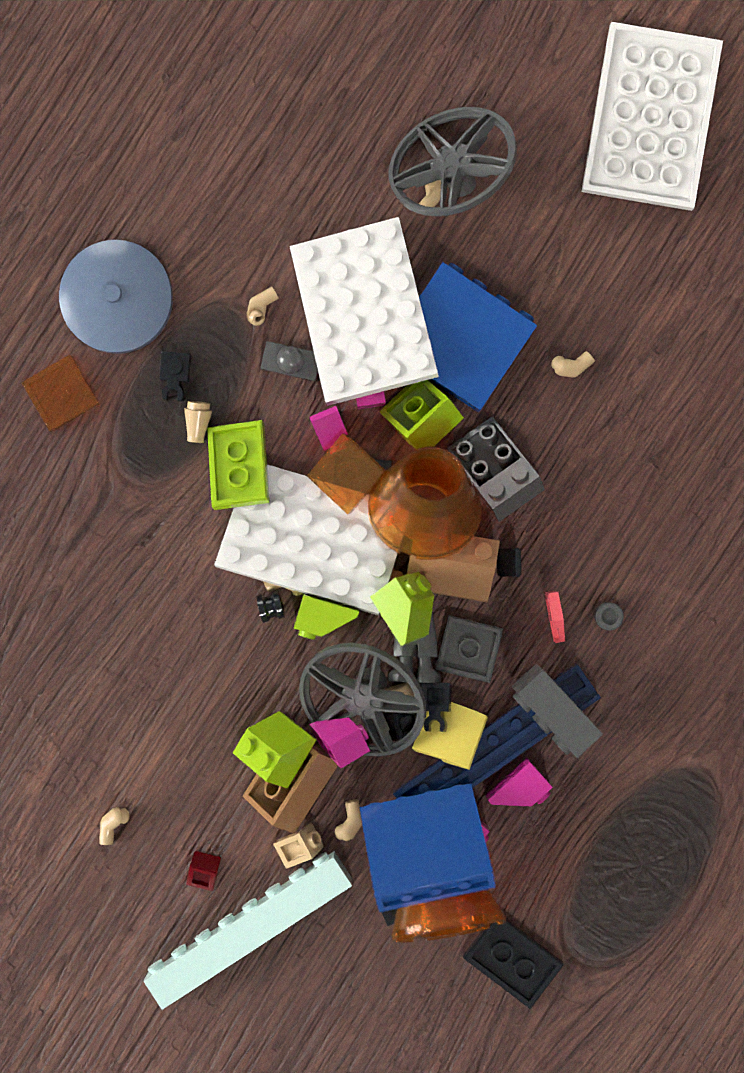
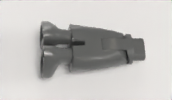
(424, 650)

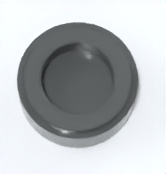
(608, 616)

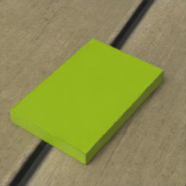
(238, 465)

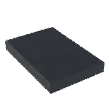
(513, 961)

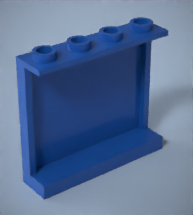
(471, 334)
(426, 847)

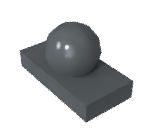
(289, 361)

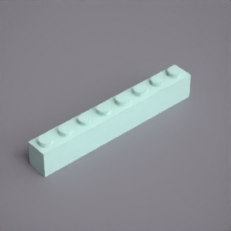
(248, 929)

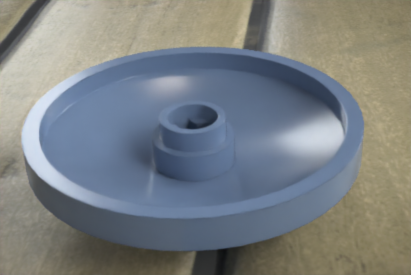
(116, 296)

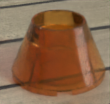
(422, 525)
(447, 917)

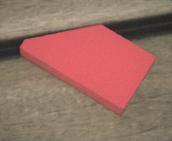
(555, 616)

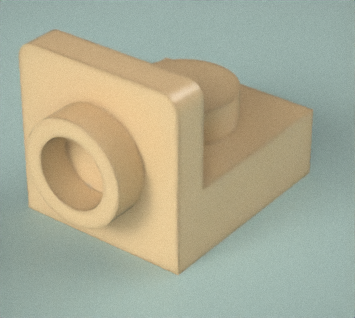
(299, 846)

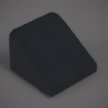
(509, 562)
(399, 724)

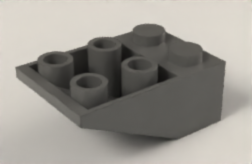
(497, 469)

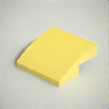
(460, 740)

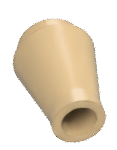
(197, 420)

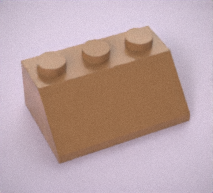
(463, 574)
(289, 807)

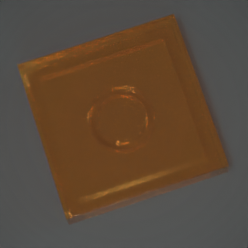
(60, 393)
(346, 473)

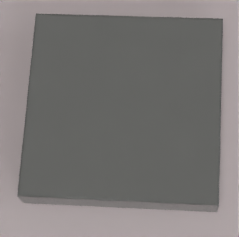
(469, 648)

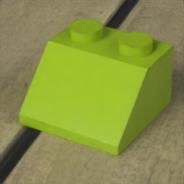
(421, 414)
(406, 606)
(321, 616)
(275, 748)

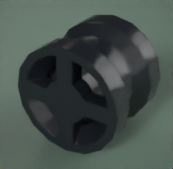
(270, 606)

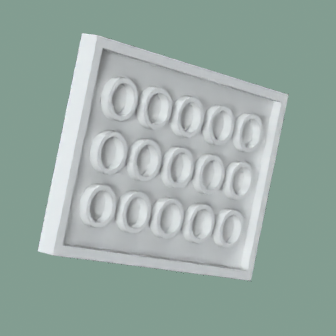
(652, 116)
(363, 311)
(308, 544)

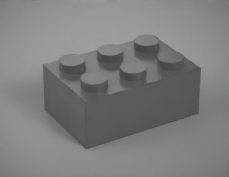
(555, 712)

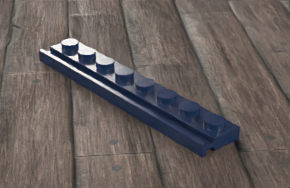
(500, 741)

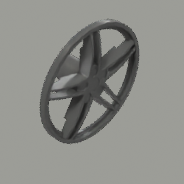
(453, 164)
(365, 695)

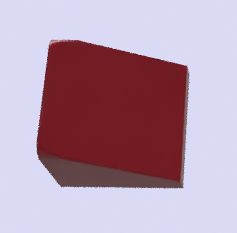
(203, 870)

